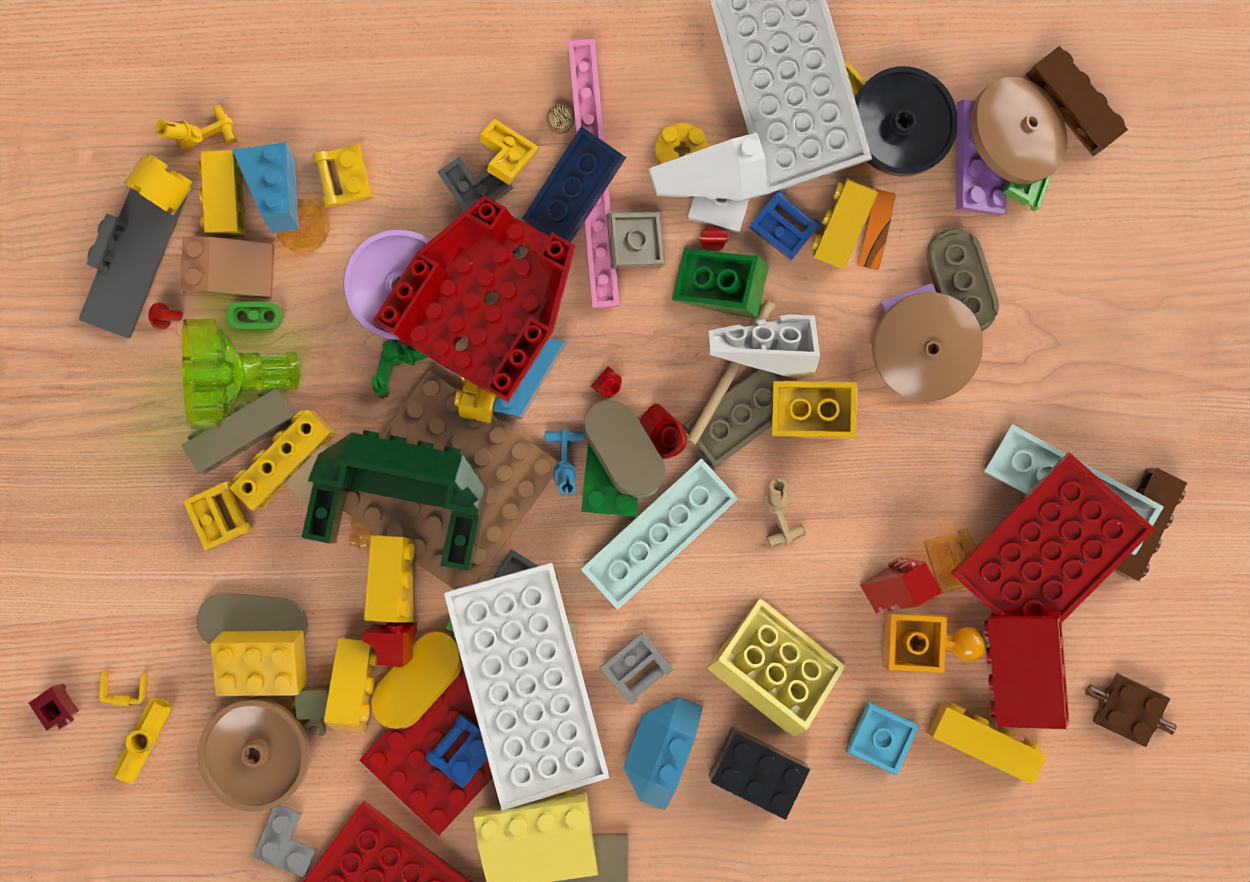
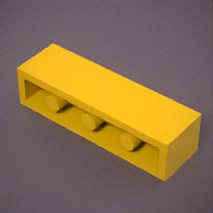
(986, 743)

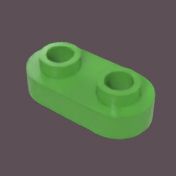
(256, 315)

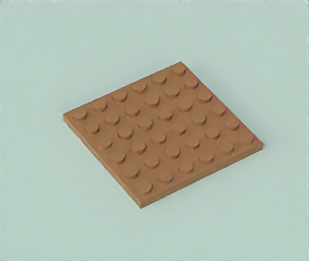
(503, 458)

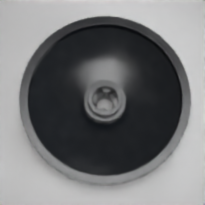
(923, 110)

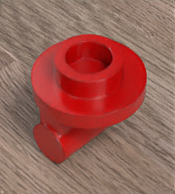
(713, 238)
(161, 316)
(607, 383)

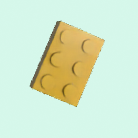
(259, 663)

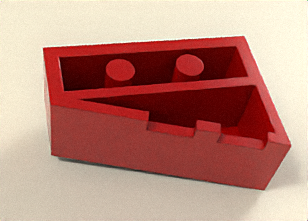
(902, 584)

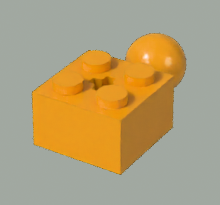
(929, 653)

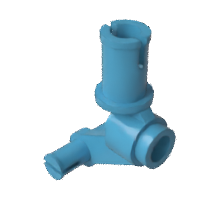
(564, 471)

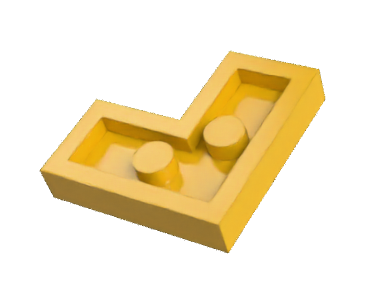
(512, 149)

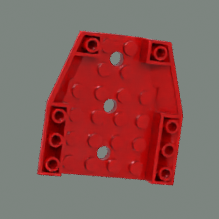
(446, 290)

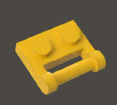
(351, 174)
(208, 517)

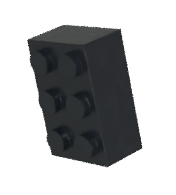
(759, 773)

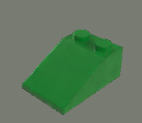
(721, 281)
(600, 493)

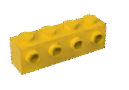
(281, 460)

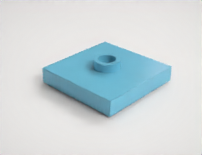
(882, 738)

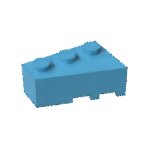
(532, 382)

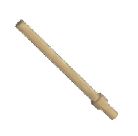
(723, 384)

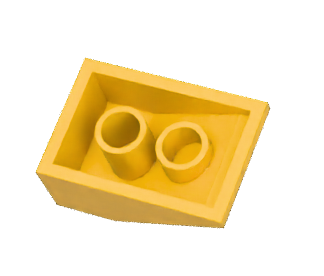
(815, 410)

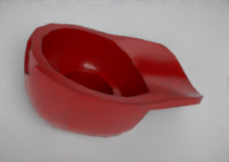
(662, 431)

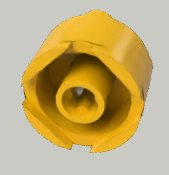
(158, 185)

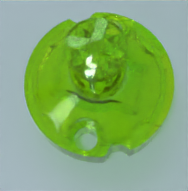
(218, 373)

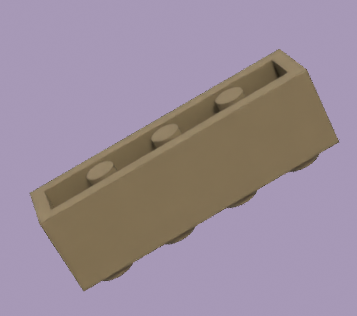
(240, 430)

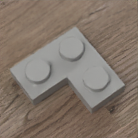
(278, 846)

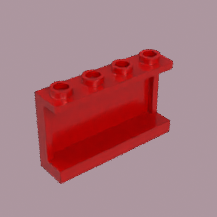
(1027, 671)

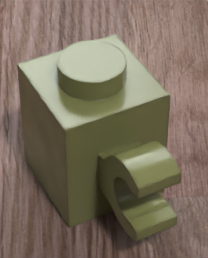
(311, 705)

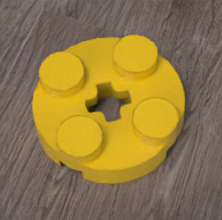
(678, 135)

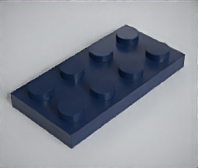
(574, 186)

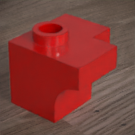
(392, 642)

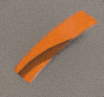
(877, 230)

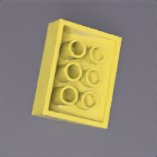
(777, 668)
(537, 840)

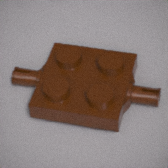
(1131, 709)

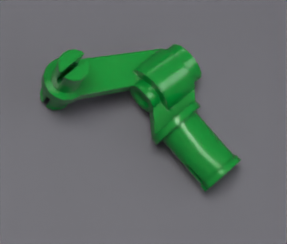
(392, 355)

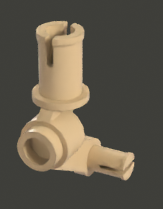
(776, 501)

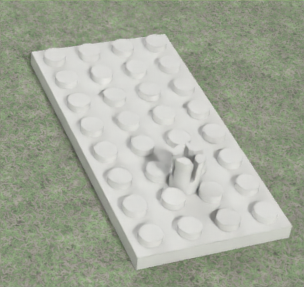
(792, 87)
(526, 685)

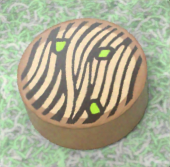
(559, 119)

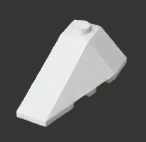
(721, 171)
(776, 346)

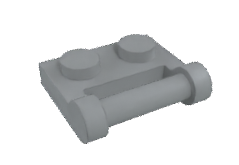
(630, 661)

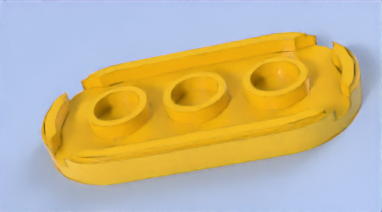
(412, 689)

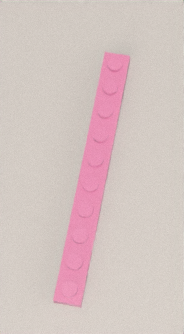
(589, 116)

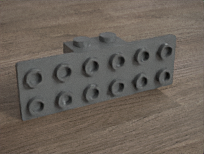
(127, 262)

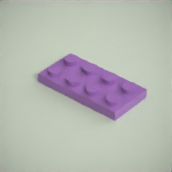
(976, 184)

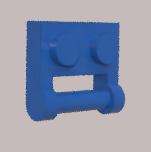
(779, 231)
(467, 758)

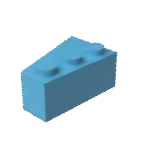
(273, 183)

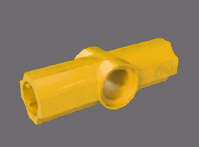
(135, 754)

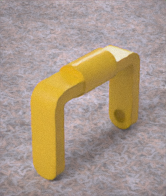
(122, 700)

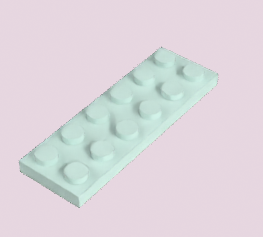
(1025, 460)
(659, 534)

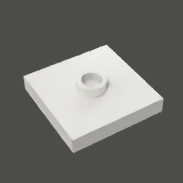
(719, 212)

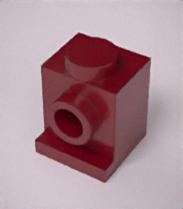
(46, 708)

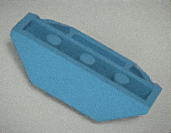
(662, 750)

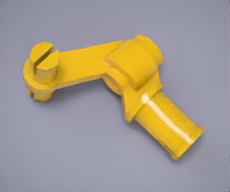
(190, 136)

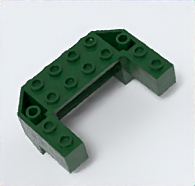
(402, 473)

